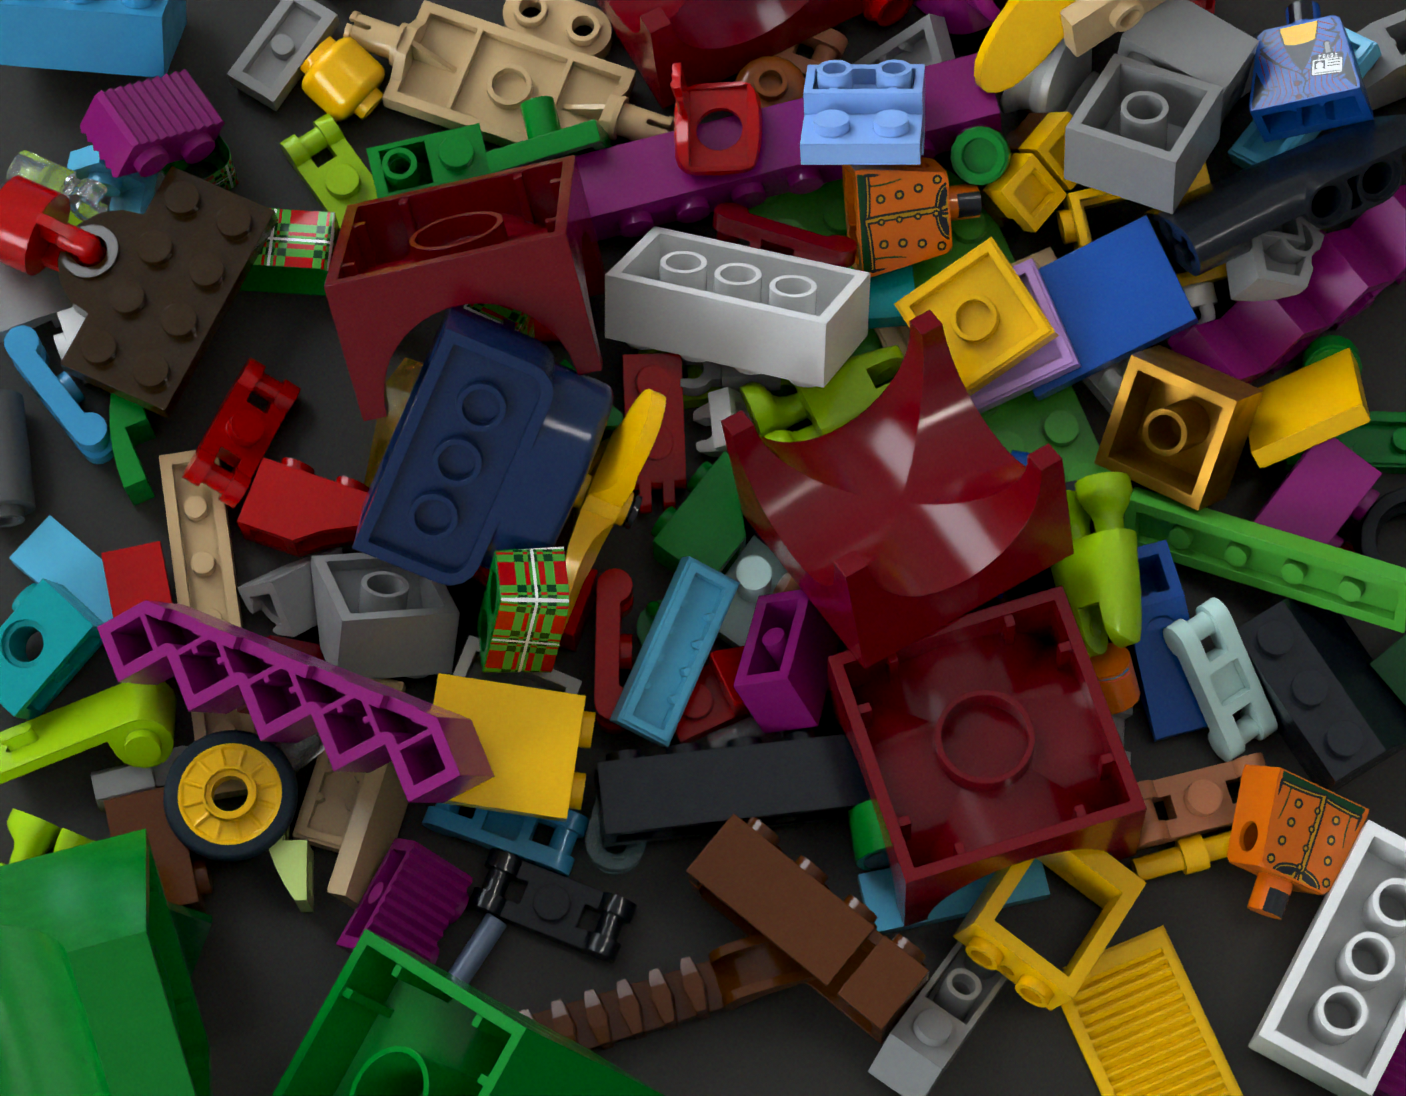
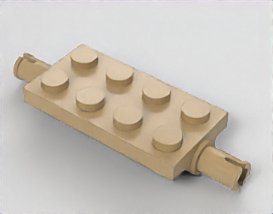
(476, 71)

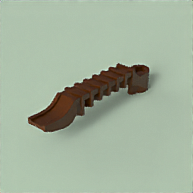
(726, 981)

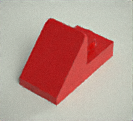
(713, 699)

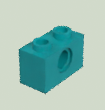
(68, 639)

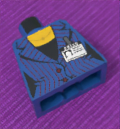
(1306, 76)

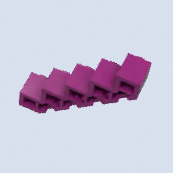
(1344, 281)
(296, 697)

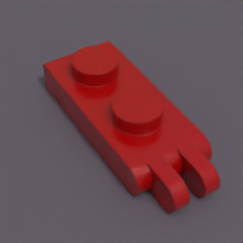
(666, 462)

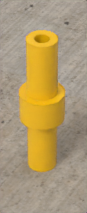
(1189, 855)

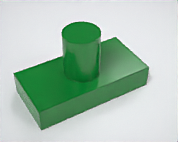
(546, 138)

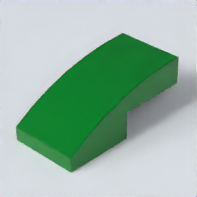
(128, 429)

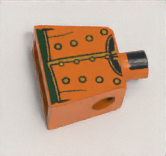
(903, 213)
(1290, 836)

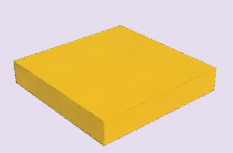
(984, 314)
(1308, 408)

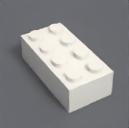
(737, 306)
(1346, 985)

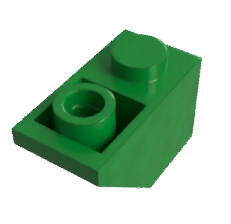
(428, 160)
(707, 522)

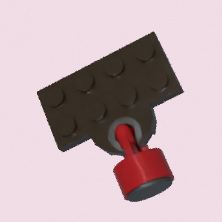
(142, 281)

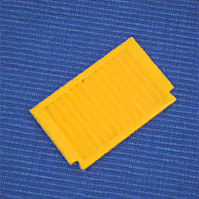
(1146, 1025)

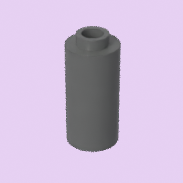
(16, 477)

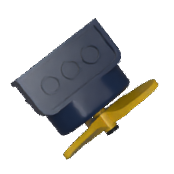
(500, 455)

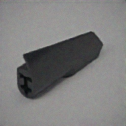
(1317, 180)

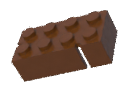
(791, 905)

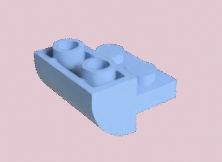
(863, 114)

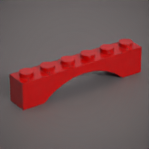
(308, 513)

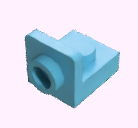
(126, 192)

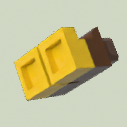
(1035, 176)

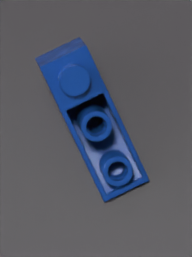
(1160, 677)

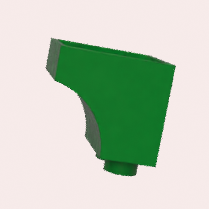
(96, 978)
(422, 1032)

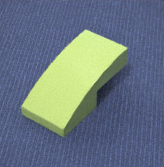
(296, 868)

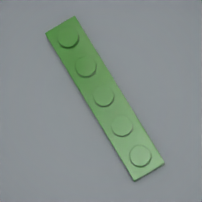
(1272, 559)

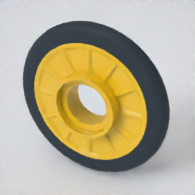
(234, 833)

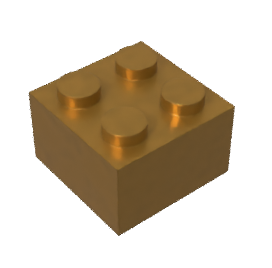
(1178, 426)

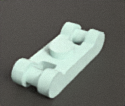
(1221, 679)

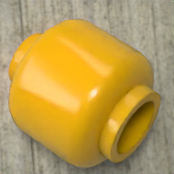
(343, 78)

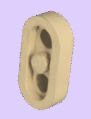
(558, 22)

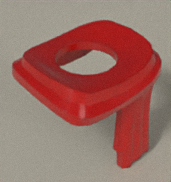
(699, 101)

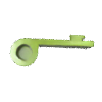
(128, 716)

